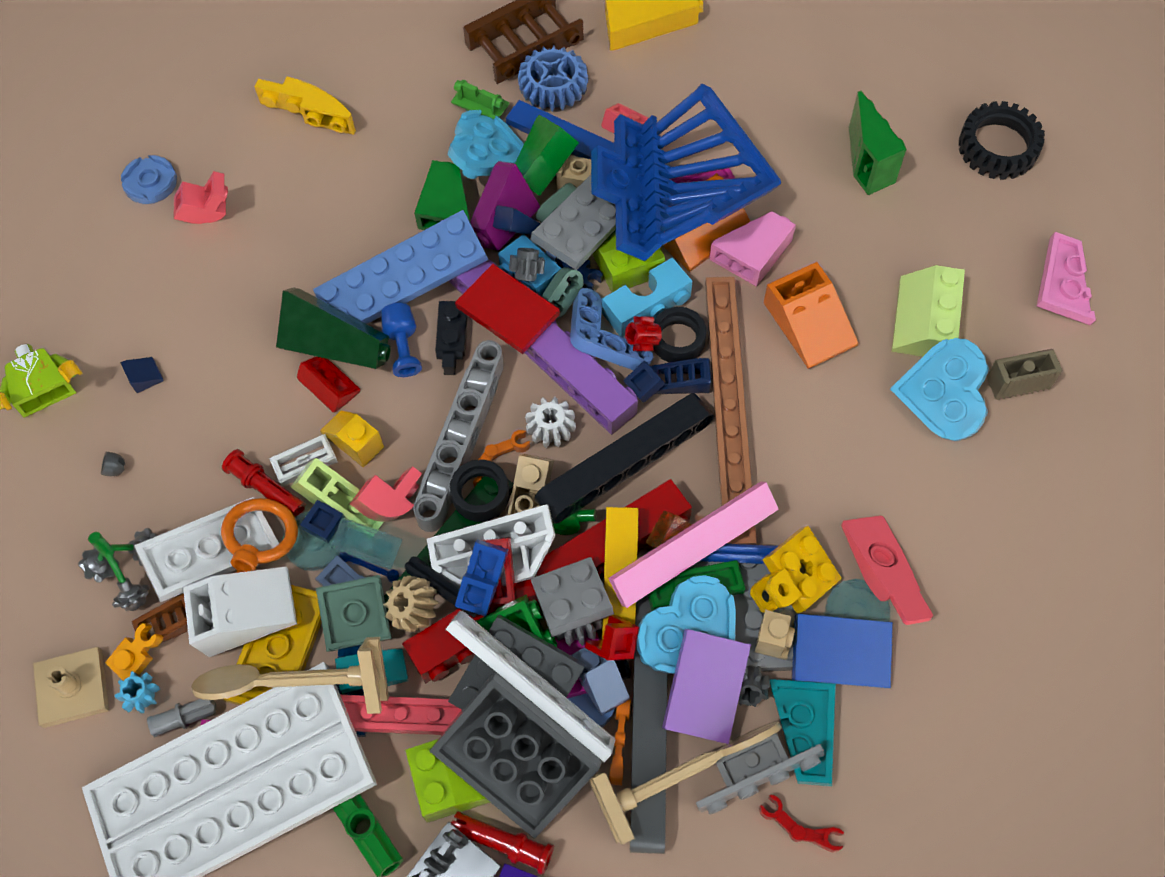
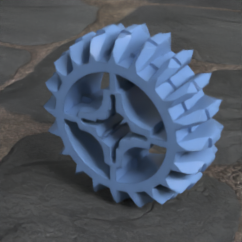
(553, 86)

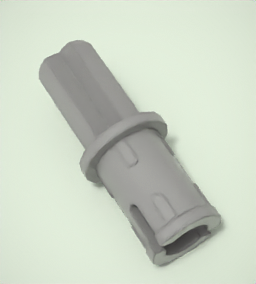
(180, 716)

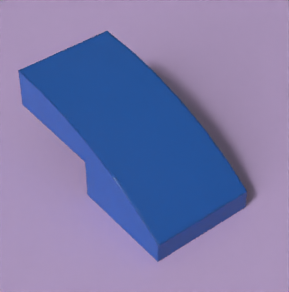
(481, 577)

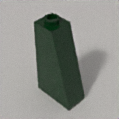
(326, 332)

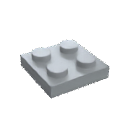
(572, 596)

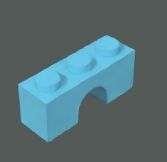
(669, 287)

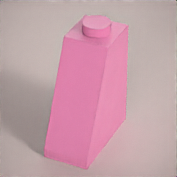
(753, 247)

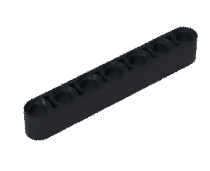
(624, 457)

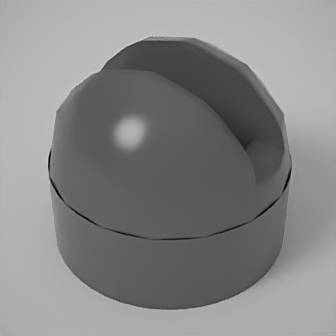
(112, 464)

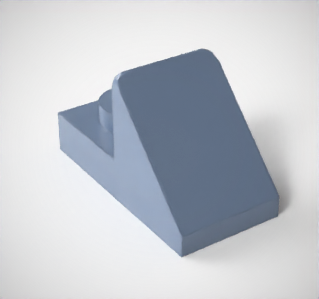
(601, 681)

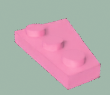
(1063, 280)

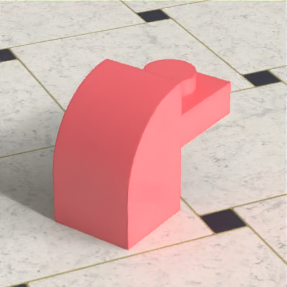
(200, 203)
(383, 502)

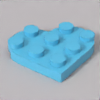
(482, 143)
(945, 389)
(695, 605)

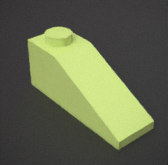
(324, 484)

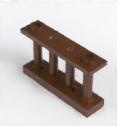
(511, 16)

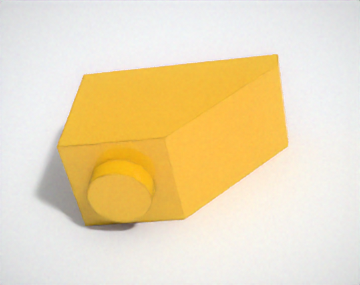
(354, 437)

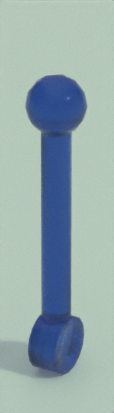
(392, 575)

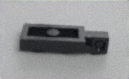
(450, 336)

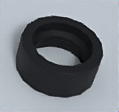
(687, 317)
(474, 469)

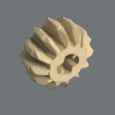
(411, 603)

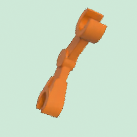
(493, 451)
(617, 766)

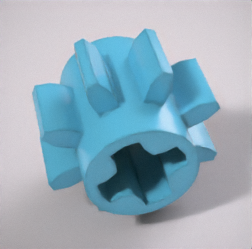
(130, 687)

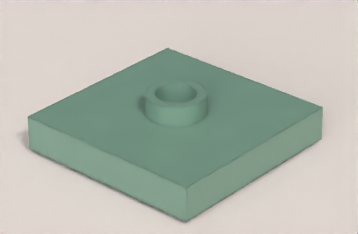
(353, 612)

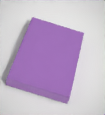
(706, 686)

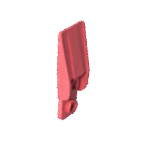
(886, 567)

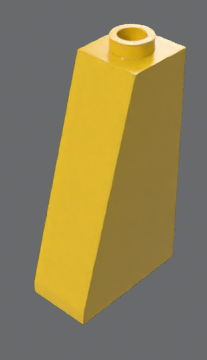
(642, 20)

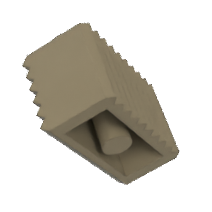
(1024, 373)

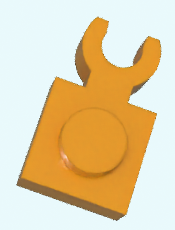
(132, 653)

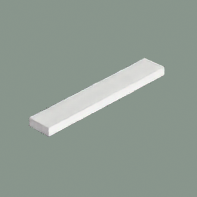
(532, 685)

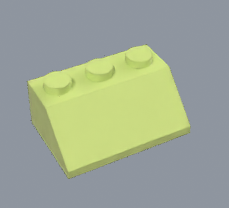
(927, 309)

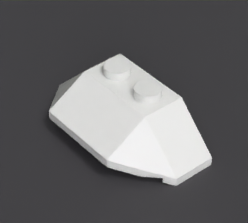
(530, 538)

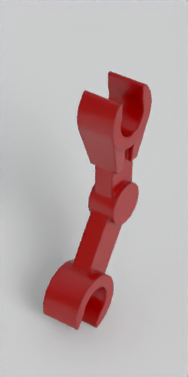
(799, 833)

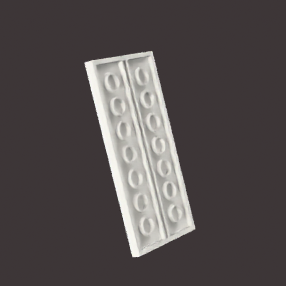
(229, 784)

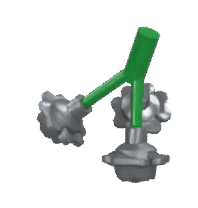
(102, 564)

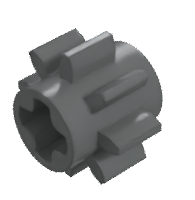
(526, 264)
(754, 687)

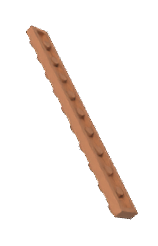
(728, 394)

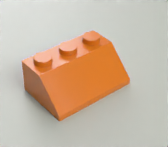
(695, 245)

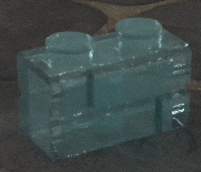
(366, 543)

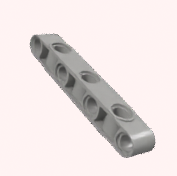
(459, 434)

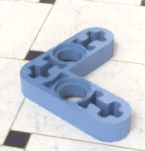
(592, 340)

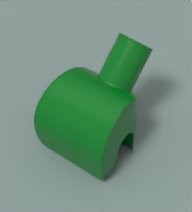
(572, 524)

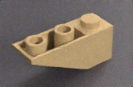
(530, 477)

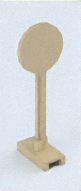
(238, 679)
(616, 804)

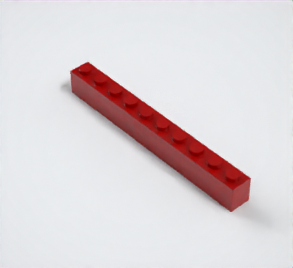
(436, 650)

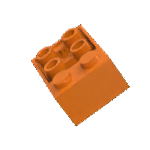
(810, 314)

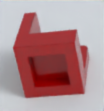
(618, 640)

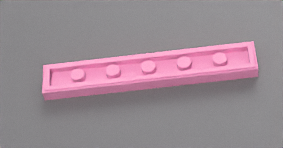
(693, 544)

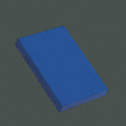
(842, 651)

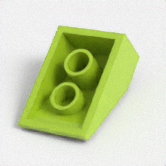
(624, 269)
(438, 787)

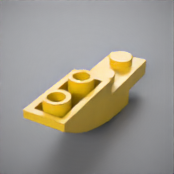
(314, 104)

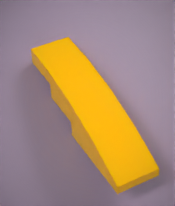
(620, 551)

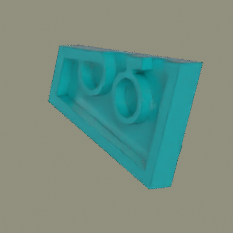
(807, 721)

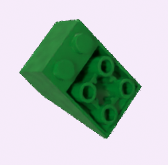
(874, 147)

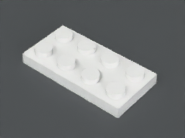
(198, 550)

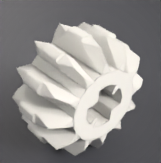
(550, 431)

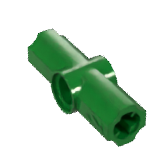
(374, 843)

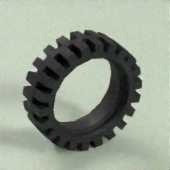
(1006, 116)

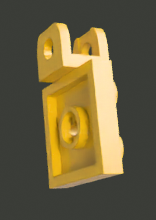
(785, 581)

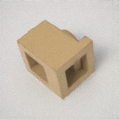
(573, 171)
(775, 635)

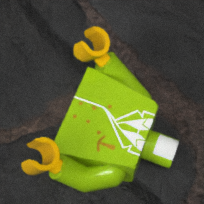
(36, 380)

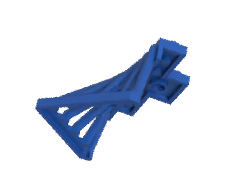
(640, 185)

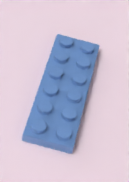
(406, 269)

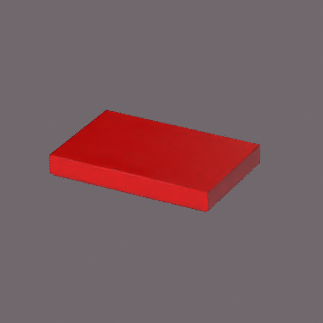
(507, 308)

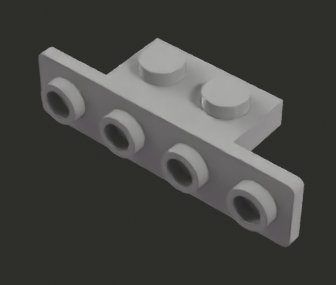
(754, 767)

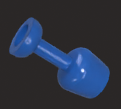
(399, 325)

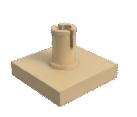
(70, 687)

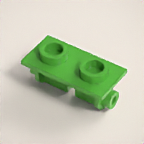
(472, 98)

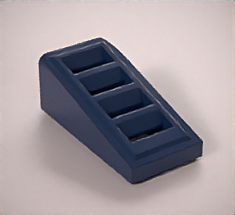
(513, 220)
(691, 366)

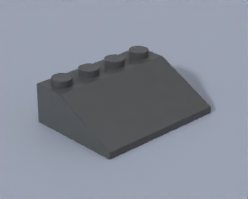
(515, 755)

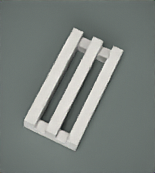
(289, 473)

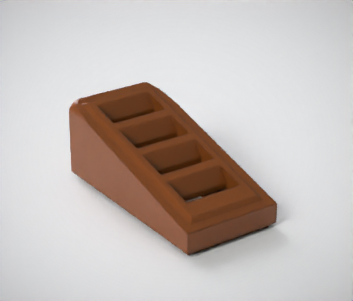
(165, 610)

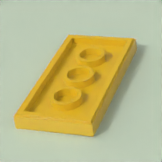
(286, 648)

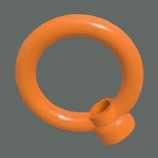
(246, 556)

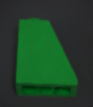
(544, 153)
(440, 195)

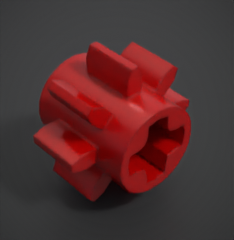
(643, 333)

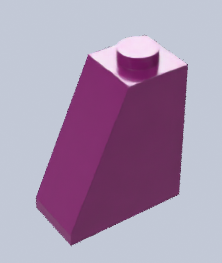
(507, 189)

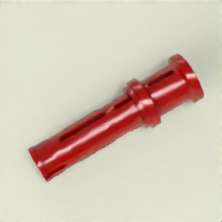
(253, 477)
(517, 847)

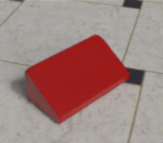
(327, 382)

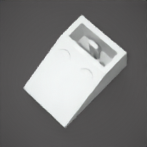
(238, 608)

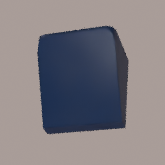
(142, 373)

